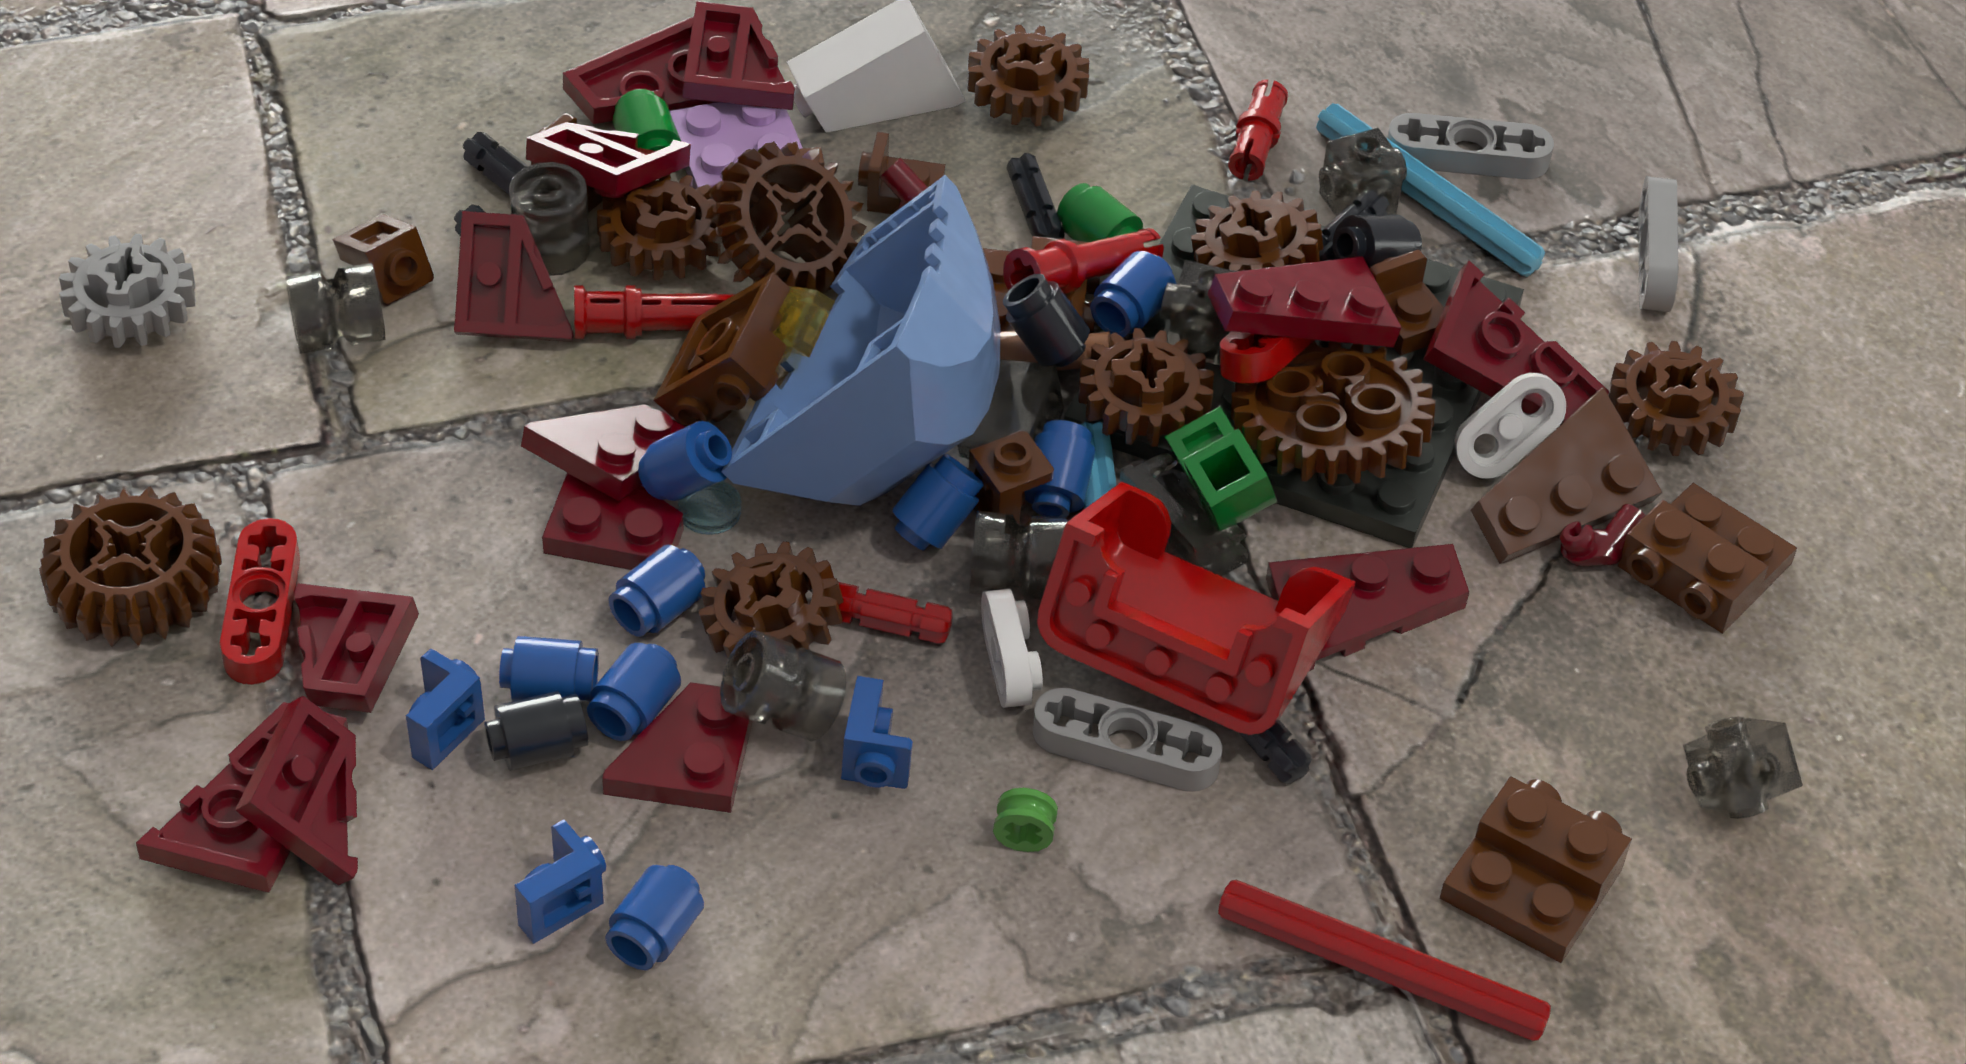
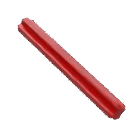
(1385, 960)

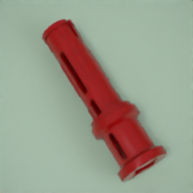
(1072, 263)
(636, 312)

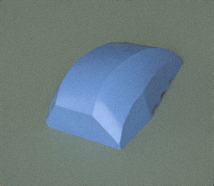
(895, 369)

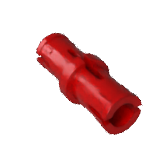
(1258, 130)

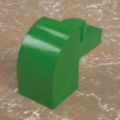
(1221, 469)

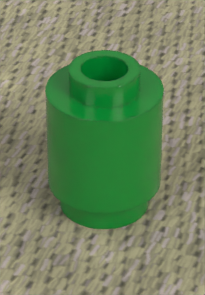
(647, 116)
(1095, 214)

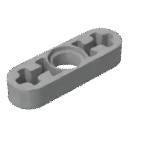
(1509, 136)
(1658, 244)
(1141, 762)

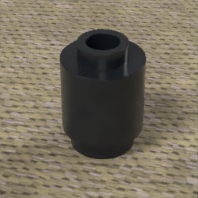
(1375, 237)
(1046, 321)
(536, 730)

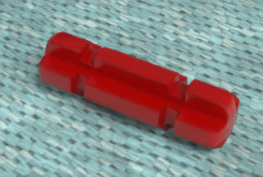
(895, 614)

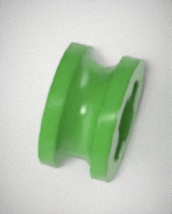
(1025, 819)

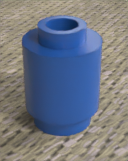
(1131, 293)
(1072, 457)
(685, 462)
(937, 503)
(657, 590)
(548, 666)
(633, 691)
(654, 916)

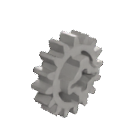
(127, 290)

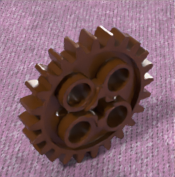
(1336, 413)

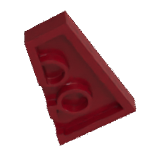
(648, 64)
(1307, 301)
(1491, 345)
(1391, 591)
(214, 838)

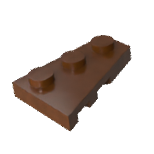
(1572, 476)

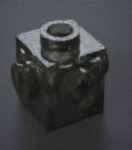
(1361, 164)
(1192, 312)
(1741, 765)

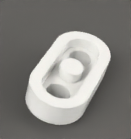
(1513, 430)
(1005, 632)

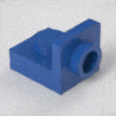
(446, 710)
(868, 748)
(561, 890)

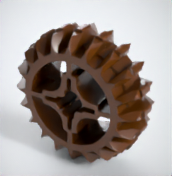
(748, 197)
(114, 568)

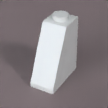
(874, 72)

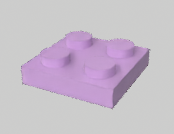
(725, 131)

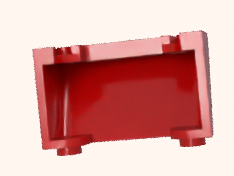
(1178, 626)

